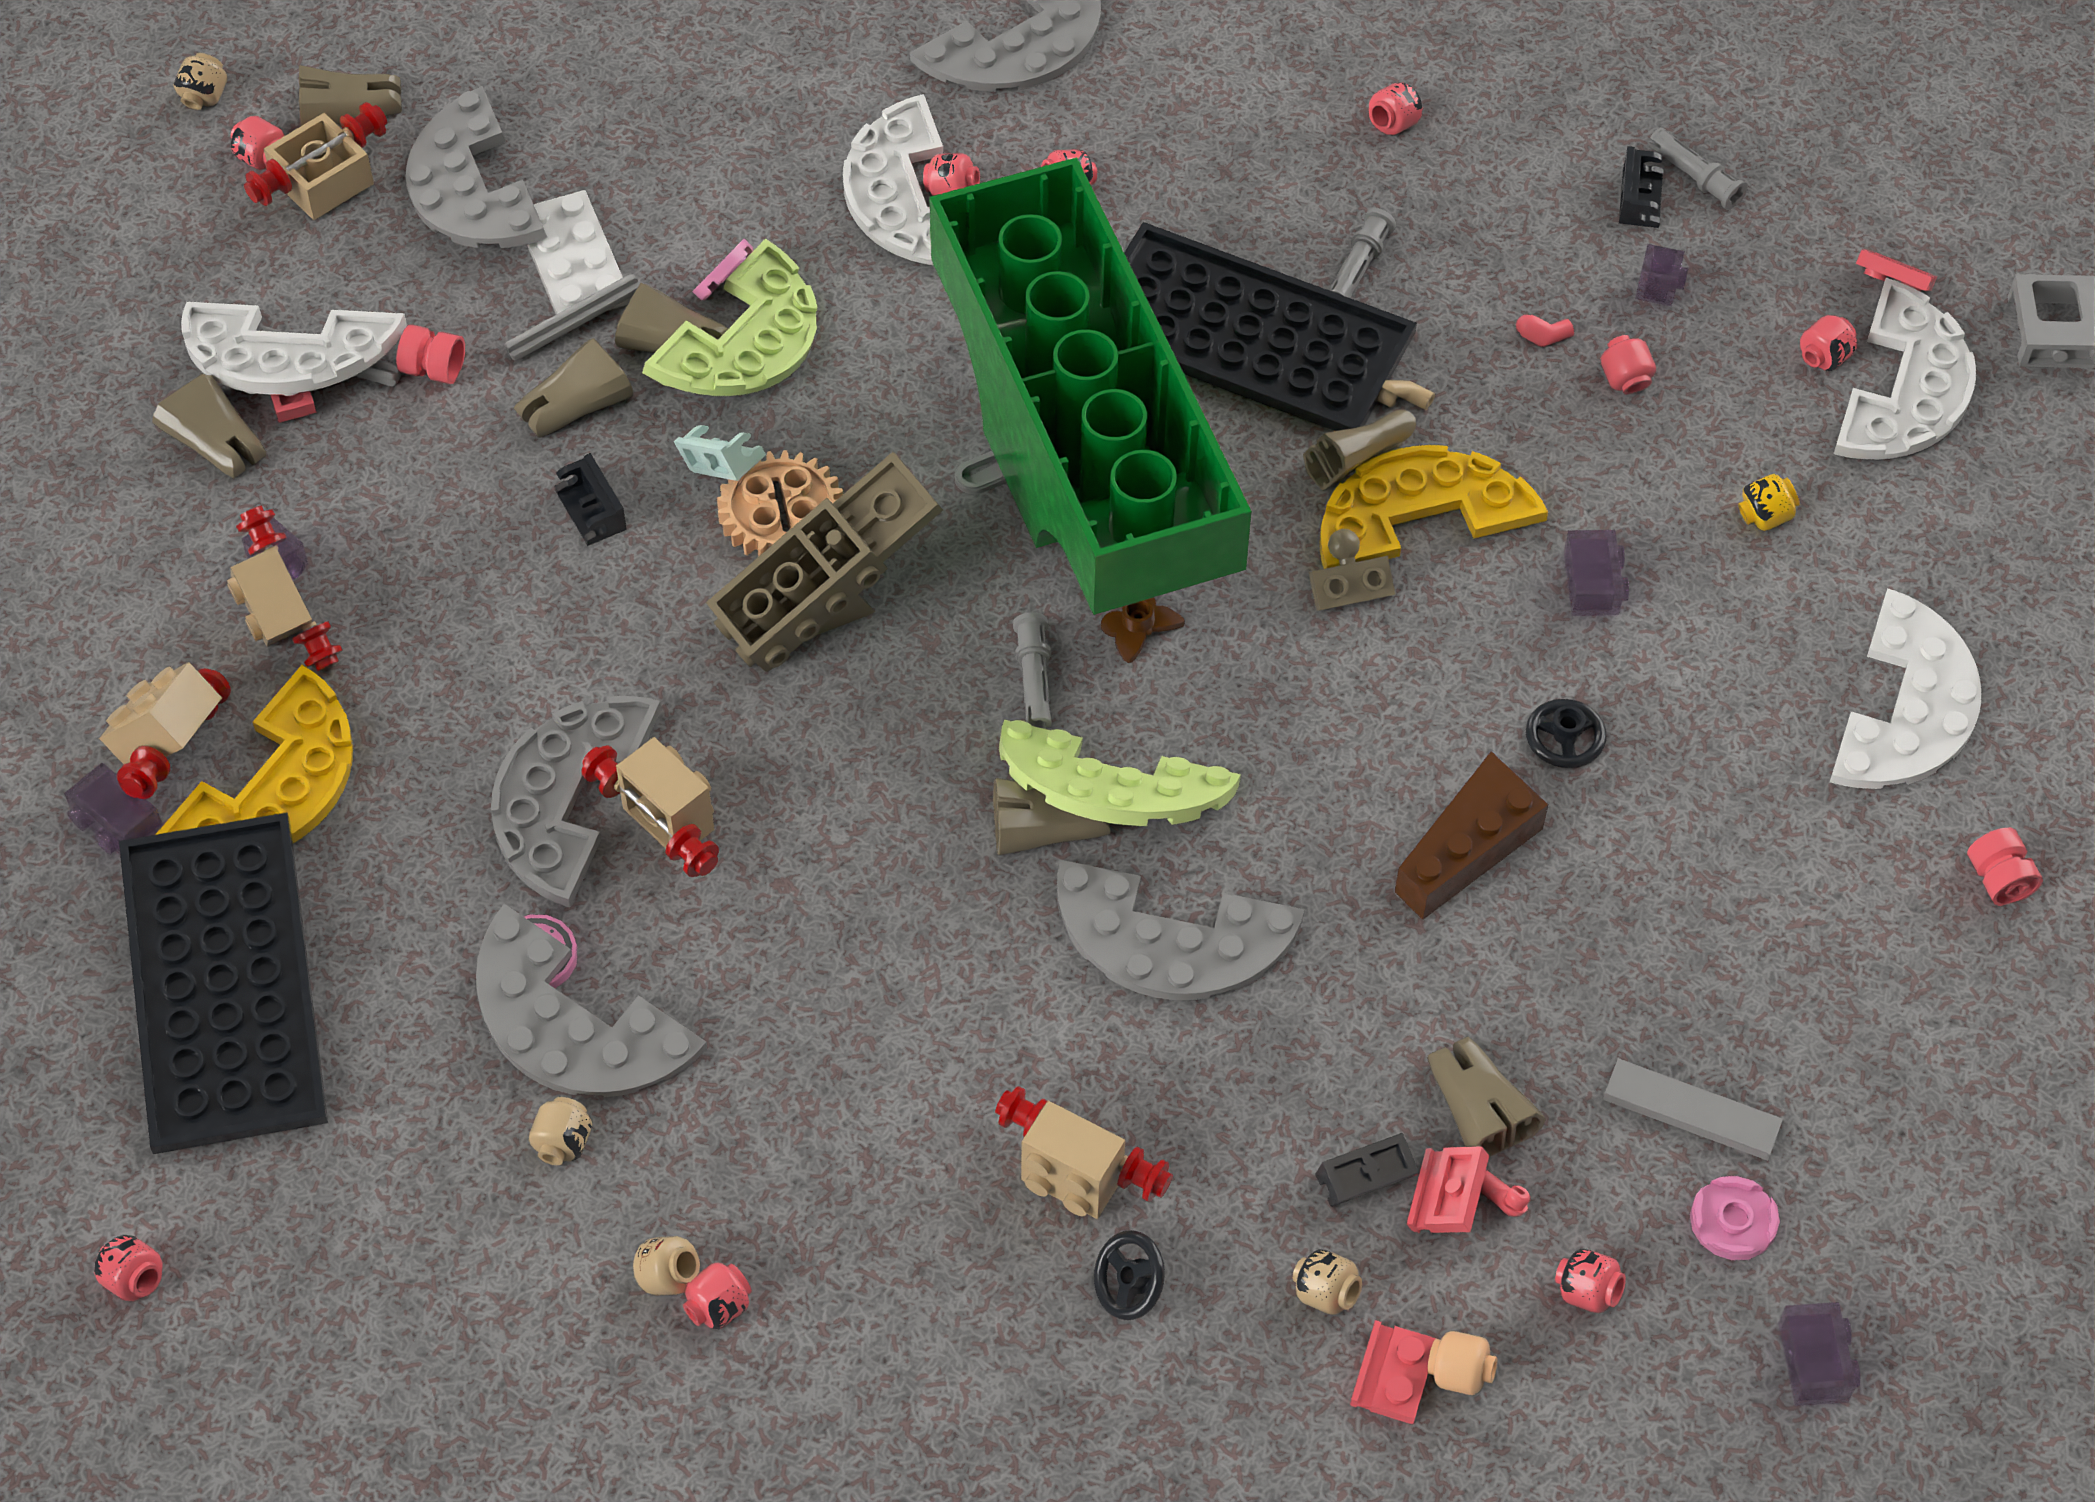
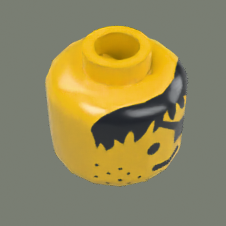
(1769, 502)

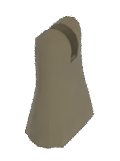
(344, 92)
(654, 318)
(577, 388)
(210, 425)
(1344, 450)
(1029, 822)
(1482, 1100)

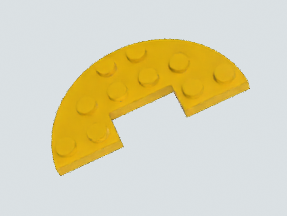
(1420, 484)
(299, 777)

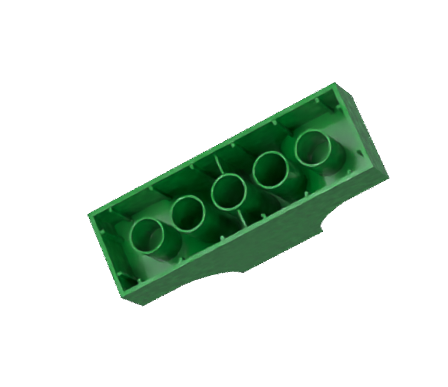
(1085, 390)

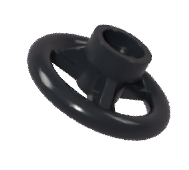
(1567, 724)
(1133, 1276)

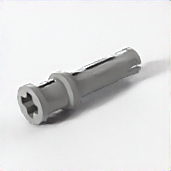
(1709, 176)
(1365, 246)
(1033, 655)

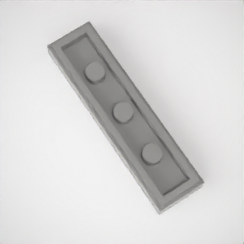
(1692, 1109)

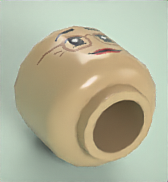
(665, 1265)

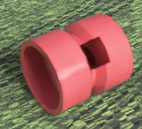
(425, 353)
(2002, 863)

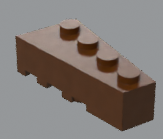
(1472, 835)

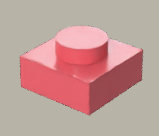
(293, 406)

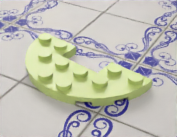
(762, 343)
(1106, 792)

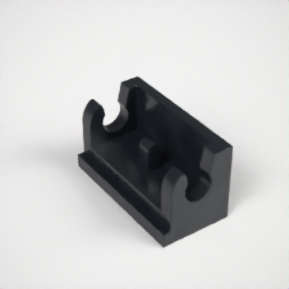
(1641, 189)
(590, 500)
(1367, 1169)

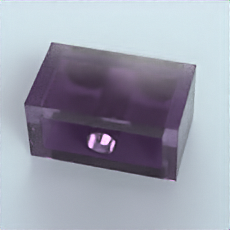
(1594, 572)
(108, 811)
(1818, 1353)

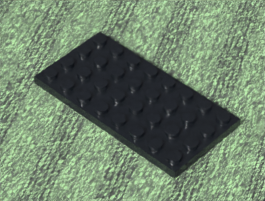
(1268, 330)
(221, 983)

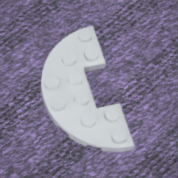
(882, 181)
(229, 348)
(1930, 386)
(1933, 707)

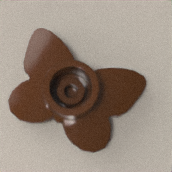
(1137, 622)

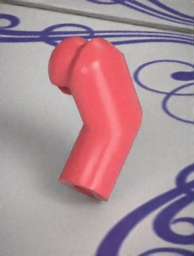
(1510, 1200)

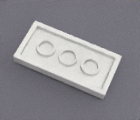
(576, 254)

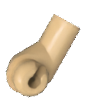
(1406, 390)

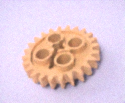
(750, 507)

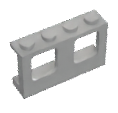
(2055, 341)

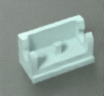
(718, 457)

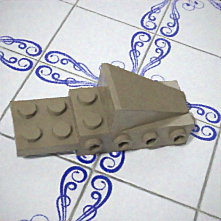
(822, 565)

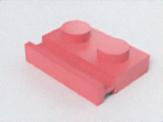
(1882, 266)
(1448, 1190)
(1393, 1372)

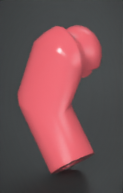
(1542, 332)

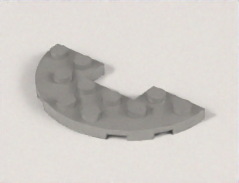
(1019, 57)
(449, 186)
(541, 785)
(1166, 954)
(556, 1037)

